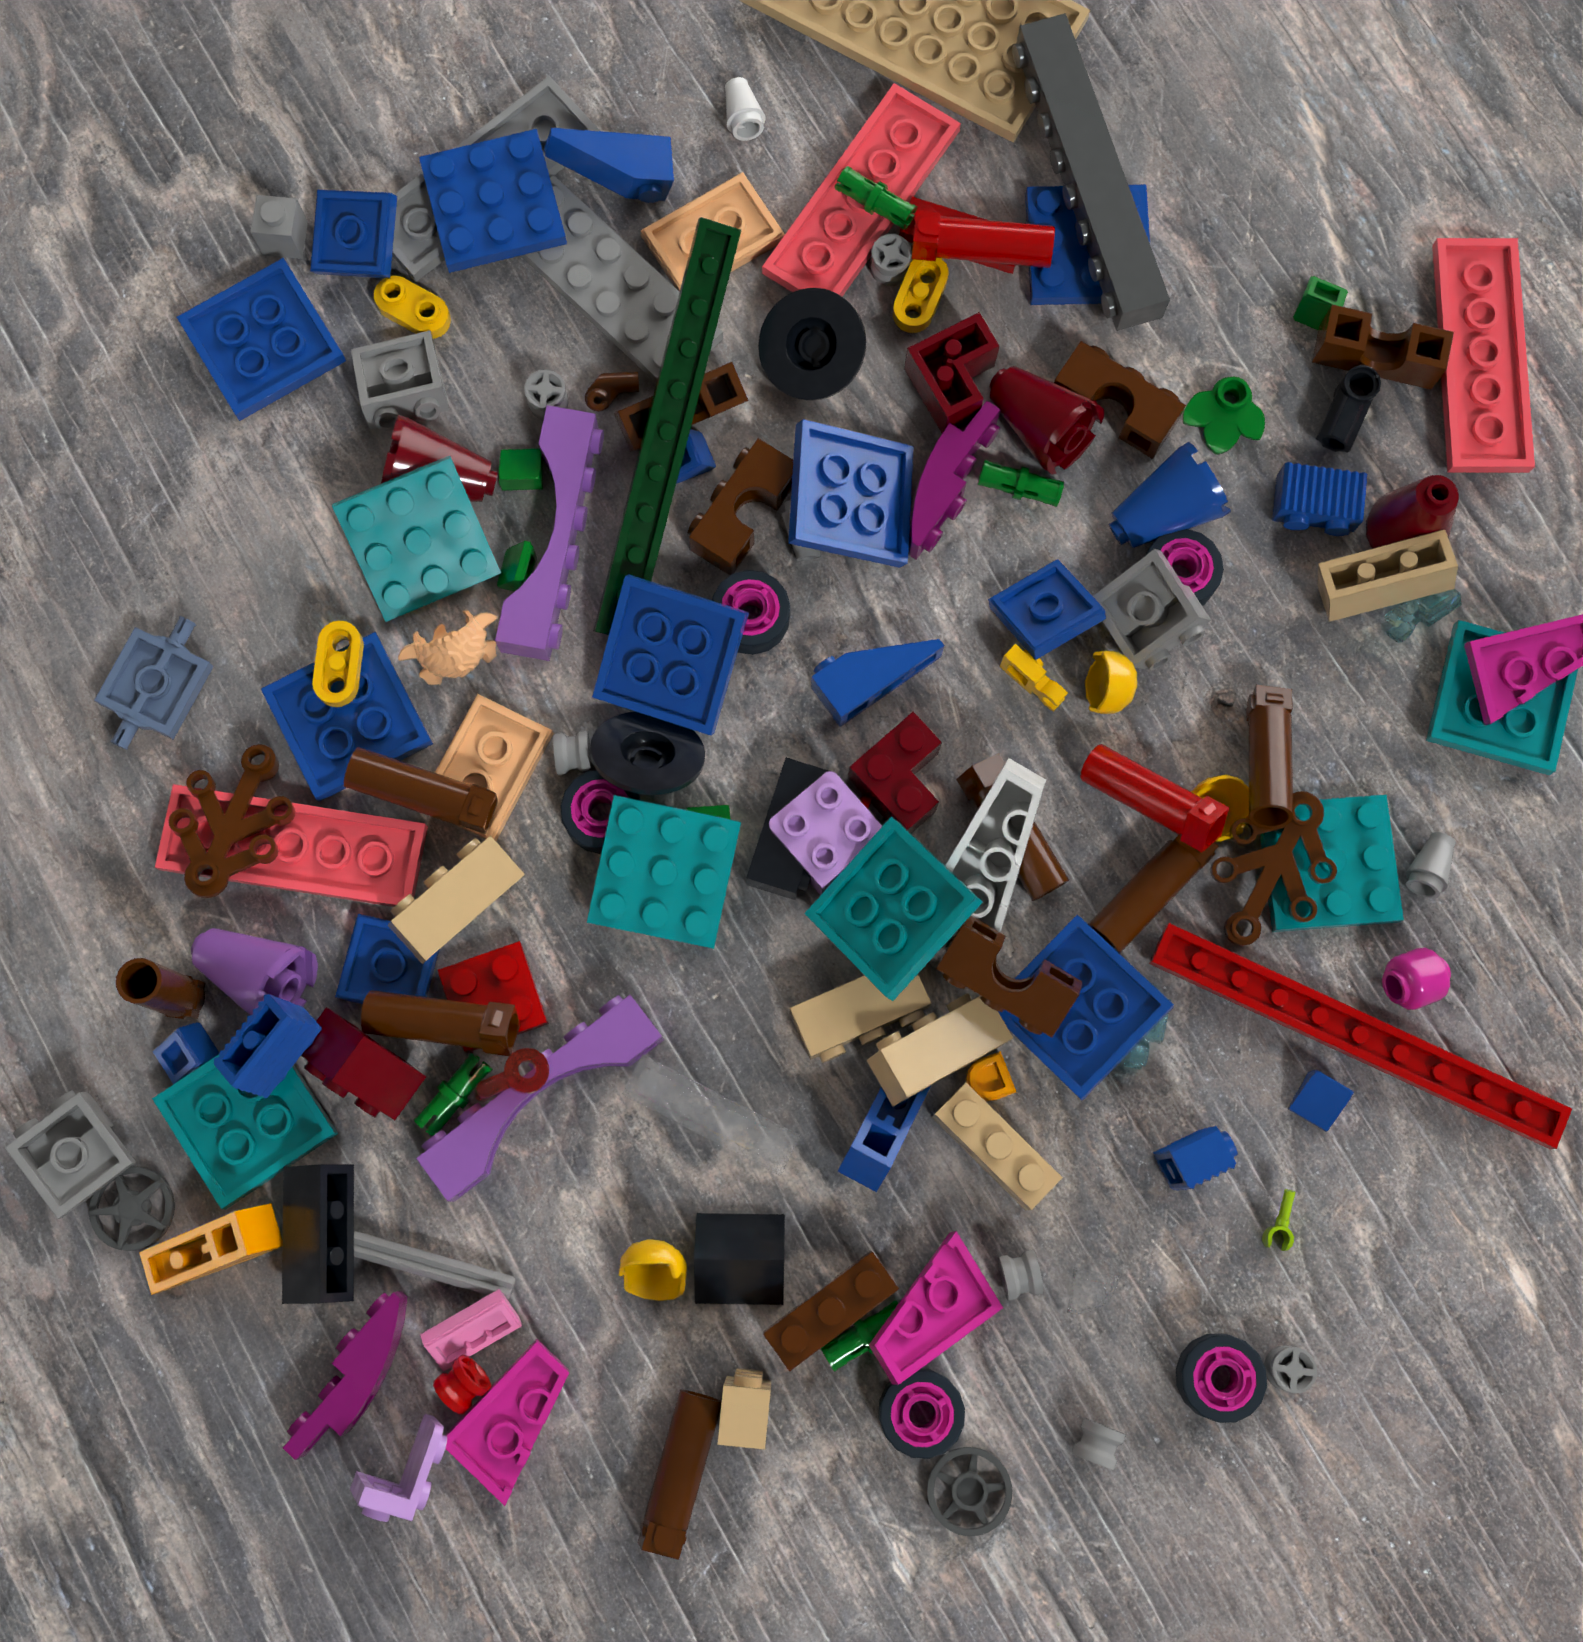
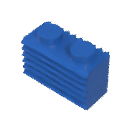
(1319, 498)
(267, 1046)
(1196, 1158)

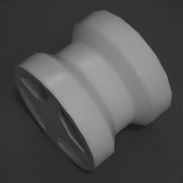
(886, 251)
(542, 386)
(572, 752)
(1020, 1275)
(1300, 1370)
(1098, 1443)

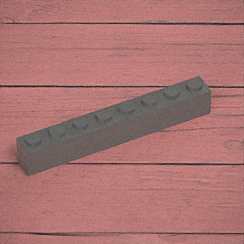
(1090, 173)

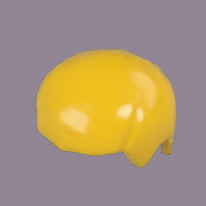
(1110, 682)
(1230, 792)
(653, 1270)

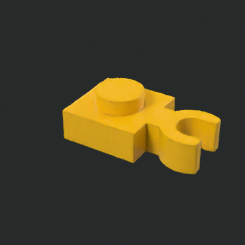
(1032, 677)

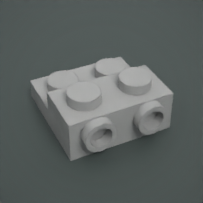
(399, 380)
(1151, 612)
(69, 1152)

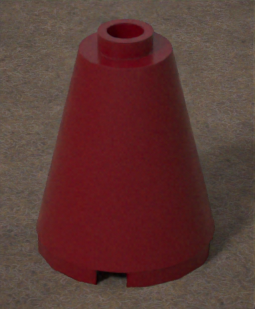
(1045, 416)
(419, 446)
(1413, 511)

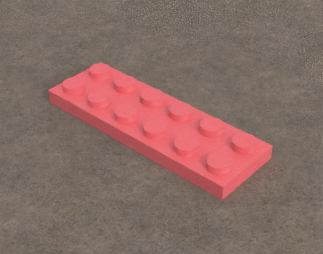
(833, 231)
(1487, 364)
(318, 850)

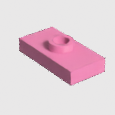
(471, 1329)

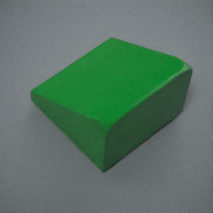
(1317, 301)
(520, 469)
(517, 566)

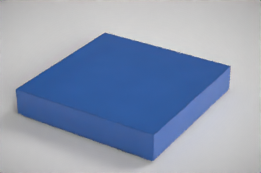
(353, 233)
(1047, 609)
(381, 963)

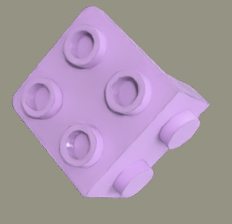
(824, 828)
(385, 1498)

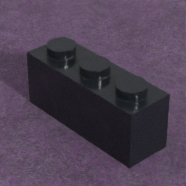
(772, 864)
(318, 1234)

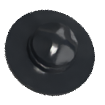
(812, 344)
(646, 754)

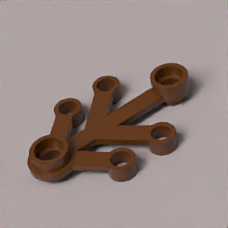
(231, 826)
(1277, 861)

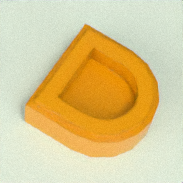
(990, 1078)

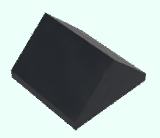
(739, 1259)

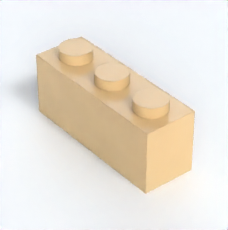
(1387, 575)
(454, 897)
(855, 1013)
(937, 1047)
(997, 1147)
(744, 1410)

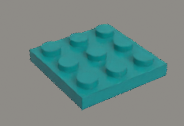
(416, 538)
(1523, 737)
(663, 871)
(1366, 885)
(893, 908)
(239, 1136)

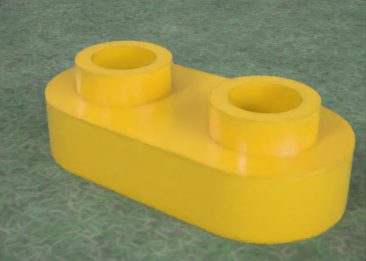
(920, 296)
(410, 304)
(336, 665)

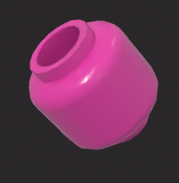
(1416, 978)

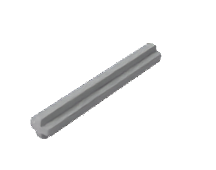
(431, 1265)

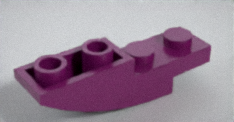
(943, 482)
(365, 1363)

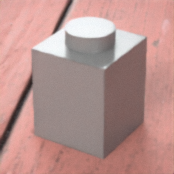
(279, 226)

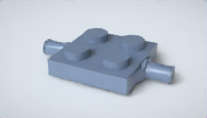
(154, 683)

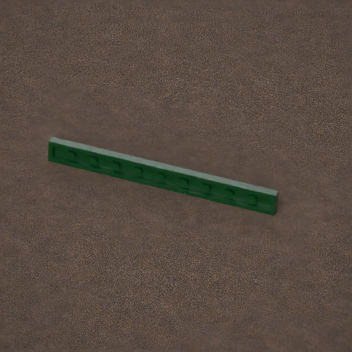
(671, 411)

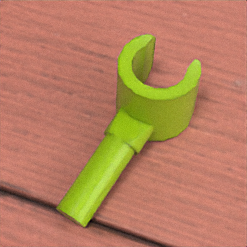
(1282, 1223)

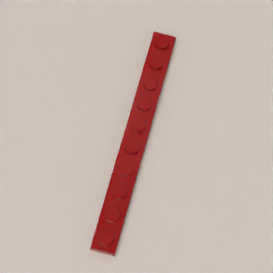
(1361, 1036)

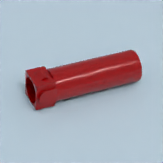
(981, 240)
(1152, 795)

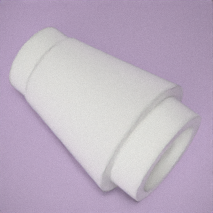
(743, 110)

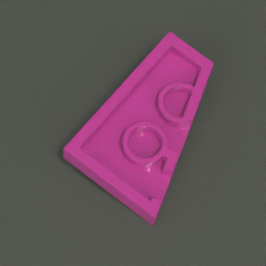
(1523, 662)
(935, 1312)
(505, 1422)

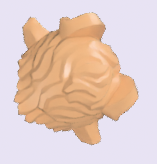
(453, 652)

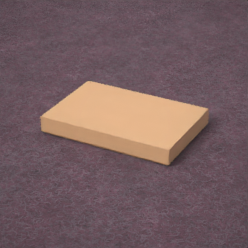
(730, 204)
(497, 753)

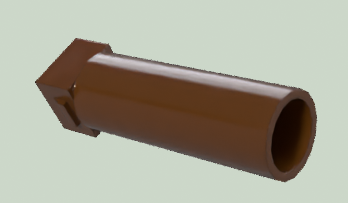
(1270, 756)
(420, 790)
(1039, 868)
(1149, 892)
(160, 989)
(441, 1021)
(679, 1474)

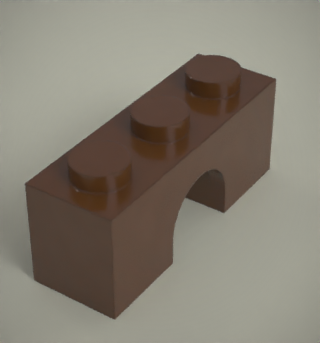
(1408, 357)
(718, 393)
(1149, 410)
(759, 476)
(1037, 1001)
(830, 1310)

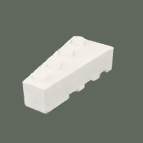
(996, 841)

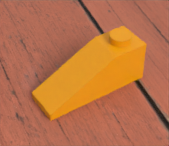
(211, 1248)

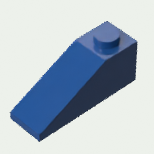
(622, 162)
(866, 676)
(880, 1139)

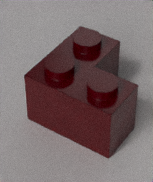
(944, 370)
(889, 773)
(358, 1064)

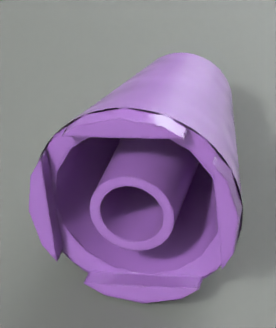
(253, 967)

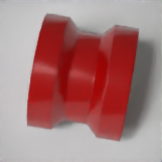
(462, 1384)

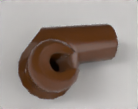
(607, 388)

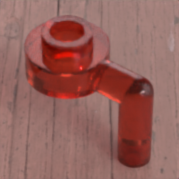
(512, 1079)

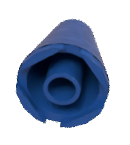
(1170, 500)

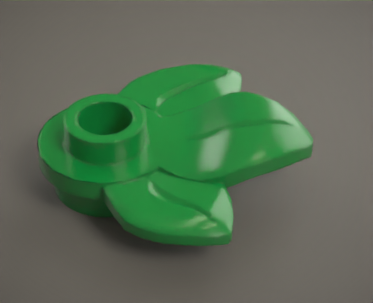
(1225, 420)

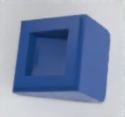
(696, 458)
(185, 1051)
(1320, 1099)

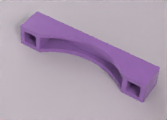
(532, 612)
(467, 1153)

